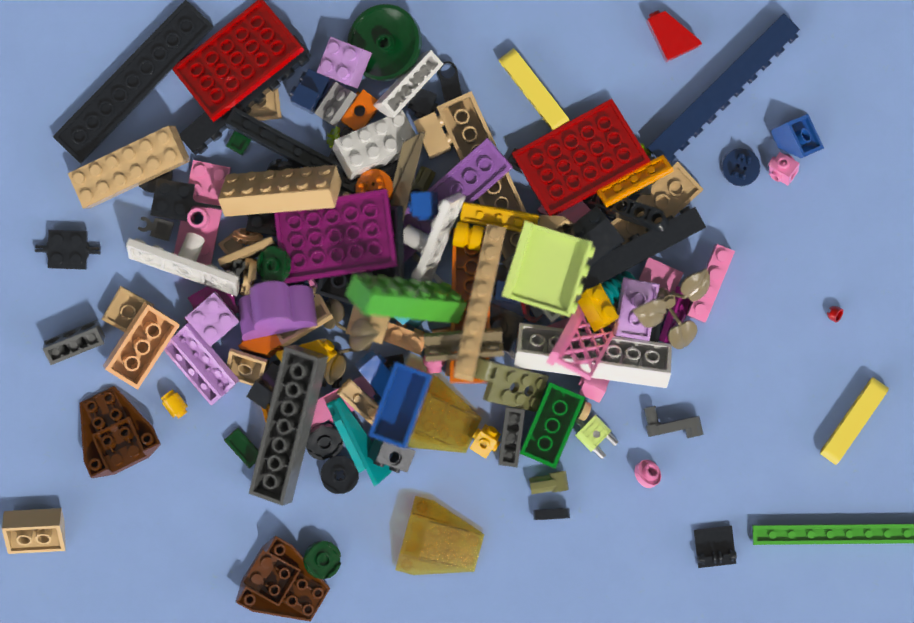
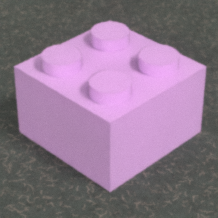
(344, 62)
(212, 318)

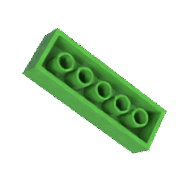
(405, 298)

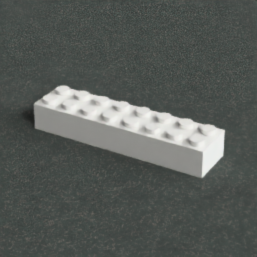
(623, 360)

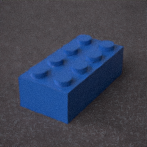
(400, 405)

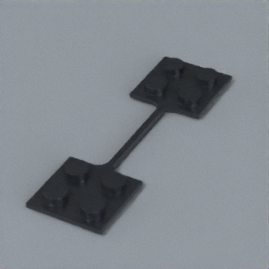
(176, 199)

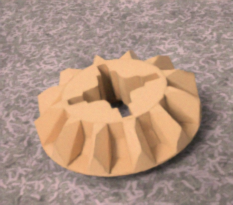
(246, 237)

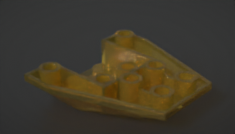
(444, 421)
(438, 541)

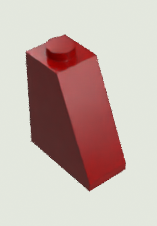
(671, 36)

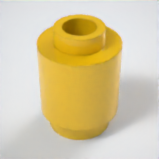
(174, 404)

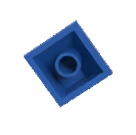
(798, 137)

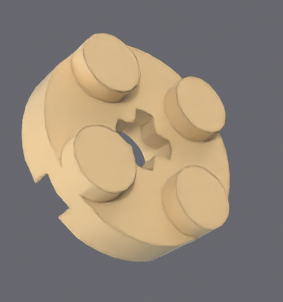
(248, 276)

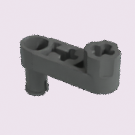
(691, 425)

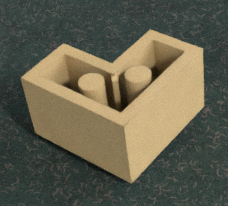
(435, 140)

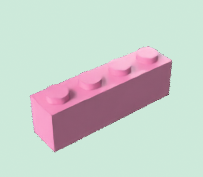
(717, 268)
(322, 412)

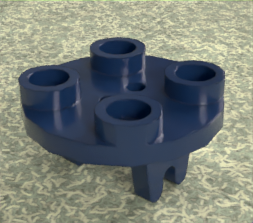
(743, 158)

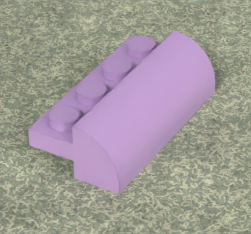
(201, 364)

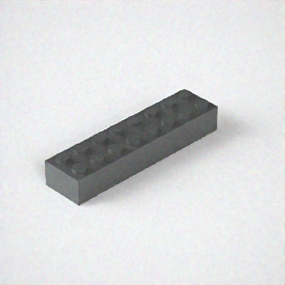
(288, 424)

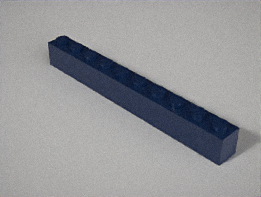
(726, 86)

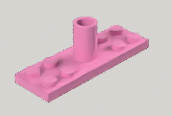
(208, 185)

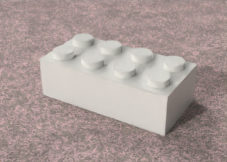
(373, 145)

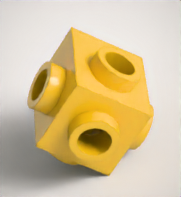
(485, 440)

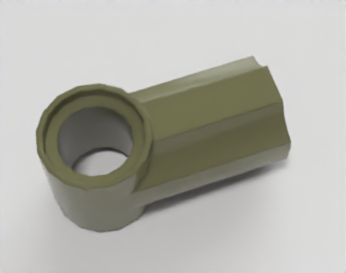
(423, 180)
(553, 482)

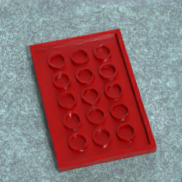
(237, 59)
(580, 158)

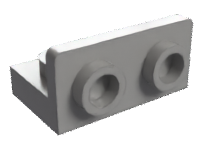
(334, 103)

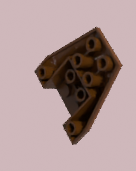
(114, 434)
(280, 584)

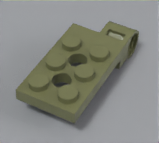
(500, 380)

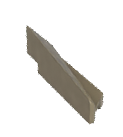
(406, 170)

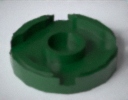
(274, 264)
(322, 559)

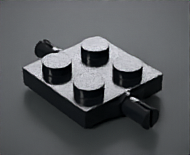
(67, 249)

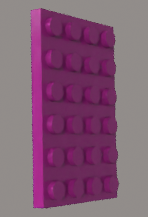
(338, 239)

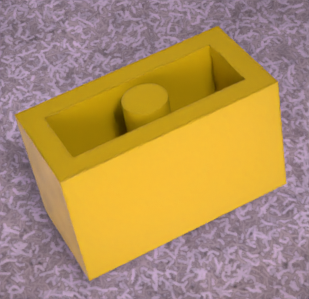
(597, 308)

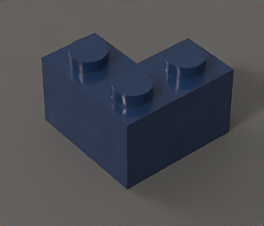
(310, 91)

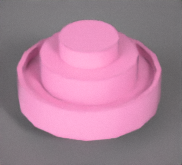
(647, 473)

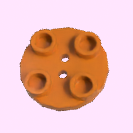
(379, 177)

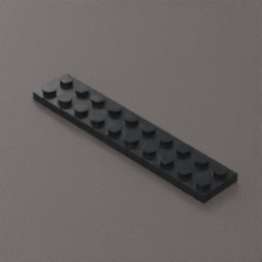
(133, 81)

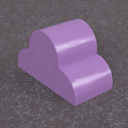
(276, 309)

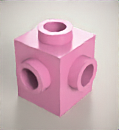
(783, 168)

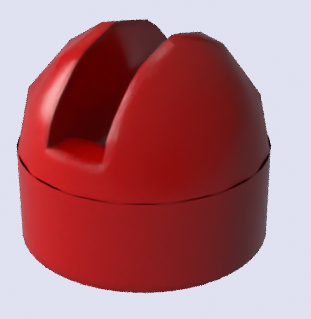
(835, 313)

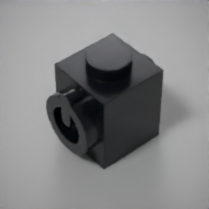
(423, 103)

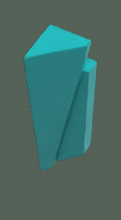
(356, 441)

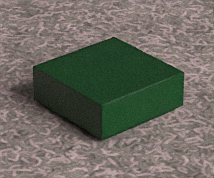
(238, 143)

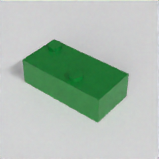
(552, 425)

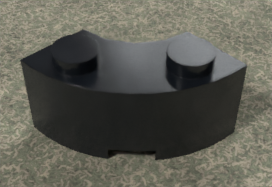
(263, 388)

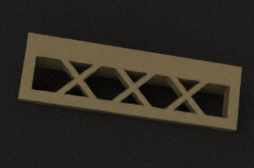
(447, 342)

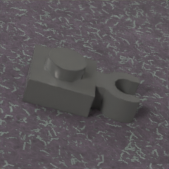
(159, 229)

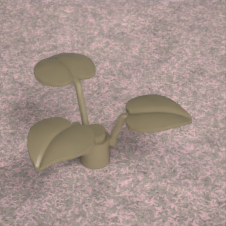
(652, 312)
(360, 339)

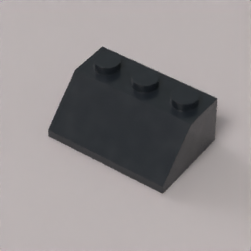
(598, 229)

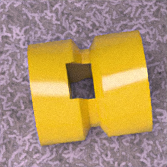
(468, 236)

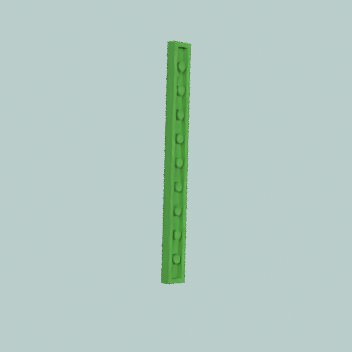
(833, 534)

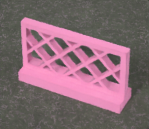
(567, 338)

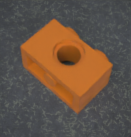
(363, 100)

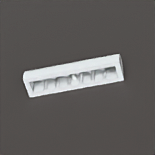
(408, 85)

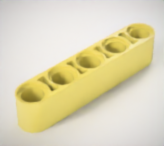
(533, 89)
(854, 420)

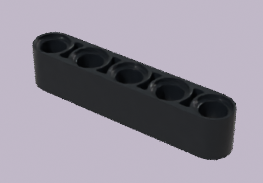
(631, 212)

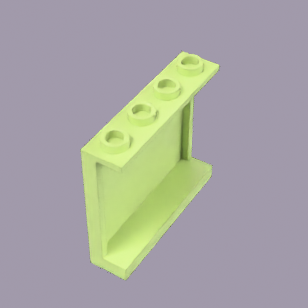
(548, 269)

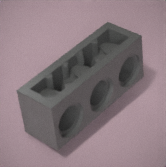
(73, 342)
(511, 437)

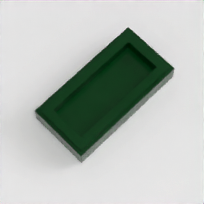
(242, 447)

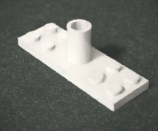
(434, 244)
(184, 263)

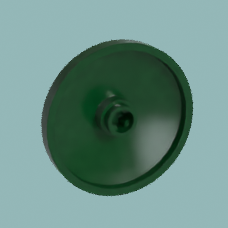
(391, 38)

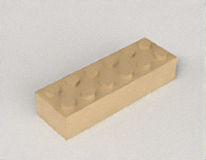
(129, 167)
(280, 190)

